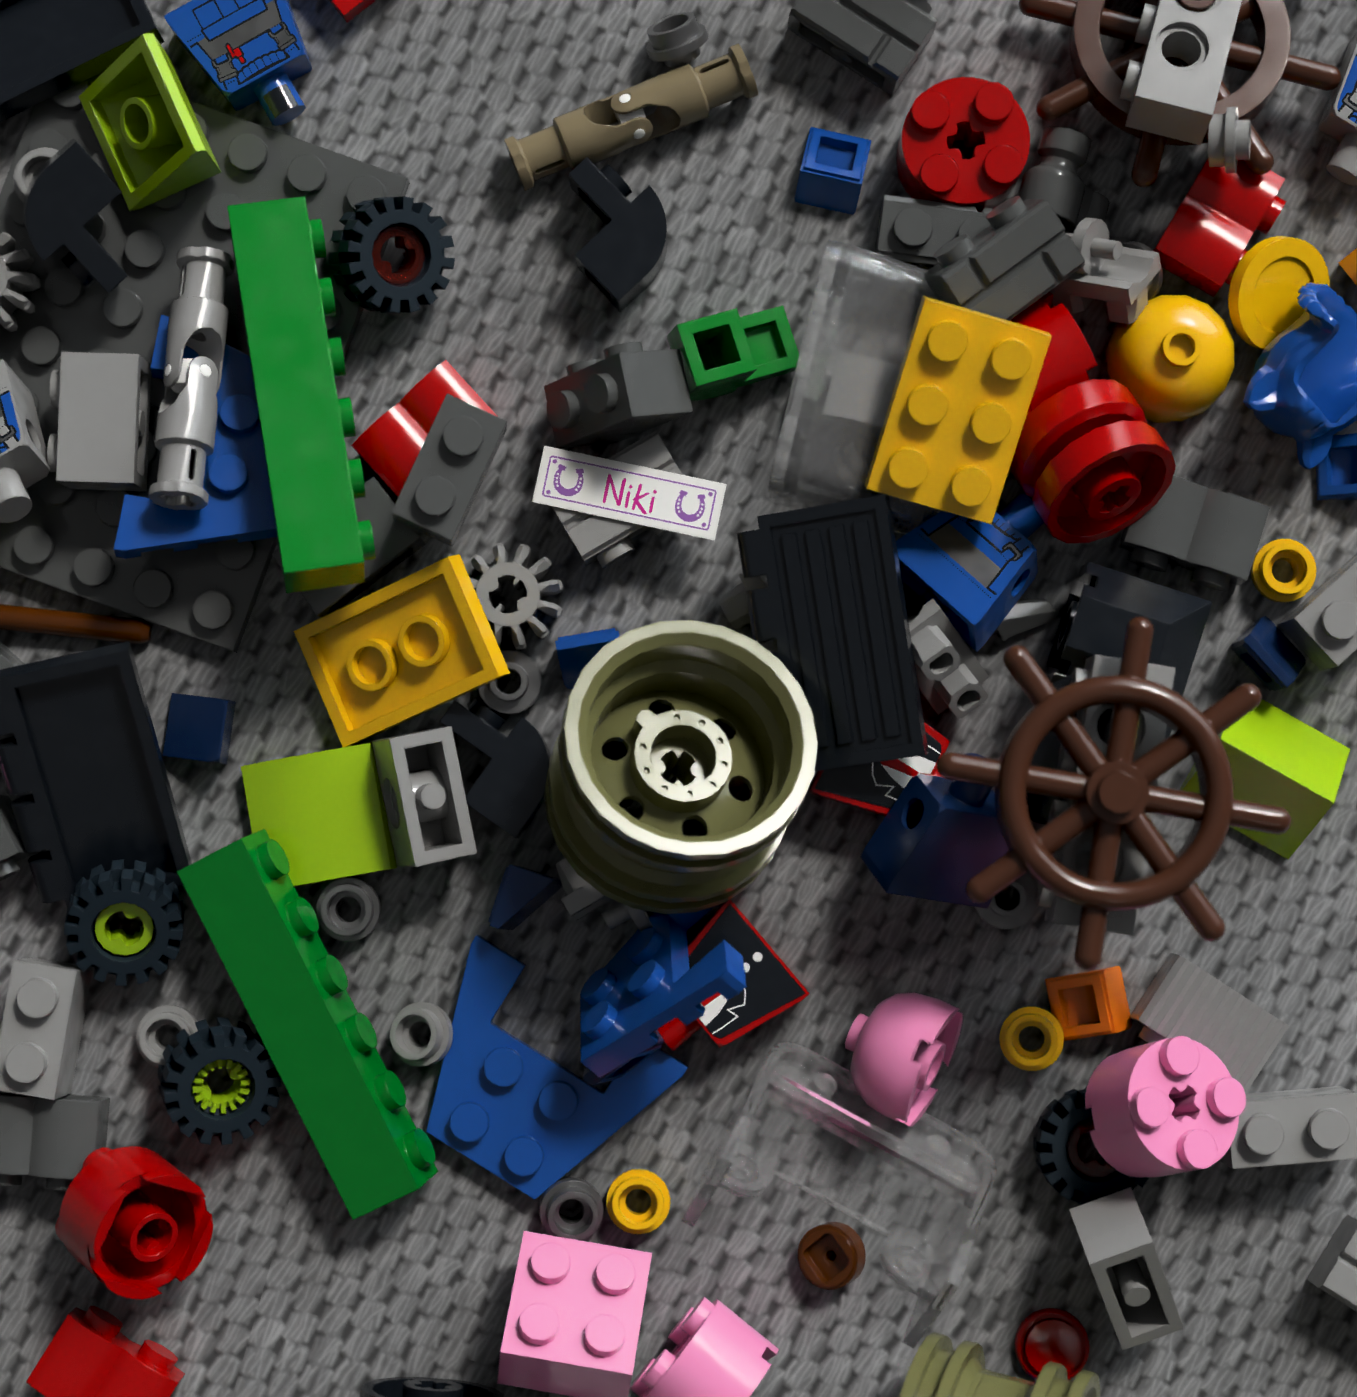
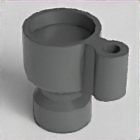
(1057, 180)

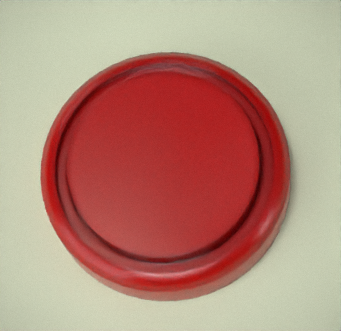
(1052, 1337)

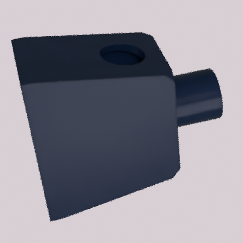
(936, 840)

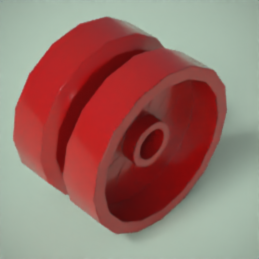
(1091, 461)

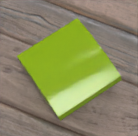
(322, 812)

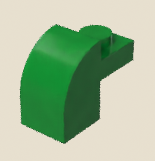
(734, 350)

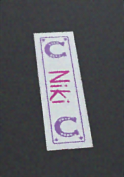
(629, 493)

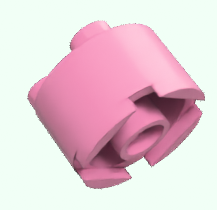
(1163, 1108)
(712, 1357)

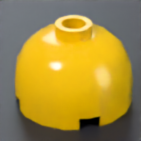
(1172, 357)

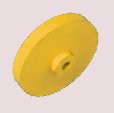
(1267, 287)

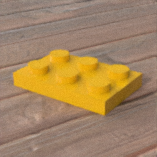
(957, 410)
(401, 651)

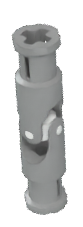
(190, 401)

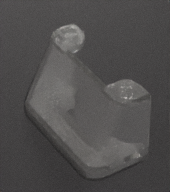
(846, 381)

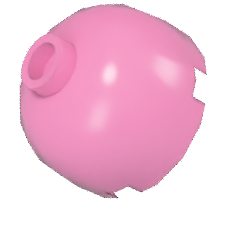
(902, 1052)

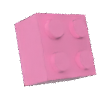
(574, 1317)

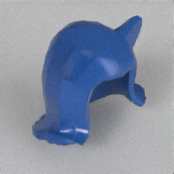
(1309, 375)

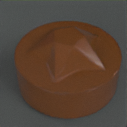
(831, 1255)

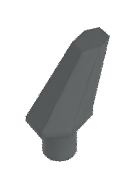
(1025, 616)

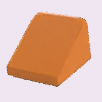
(1090, 1003)

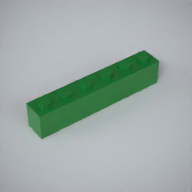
(297, 394)
(310, 1023)

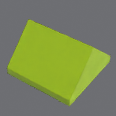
(147, 125)
(1281, 765)

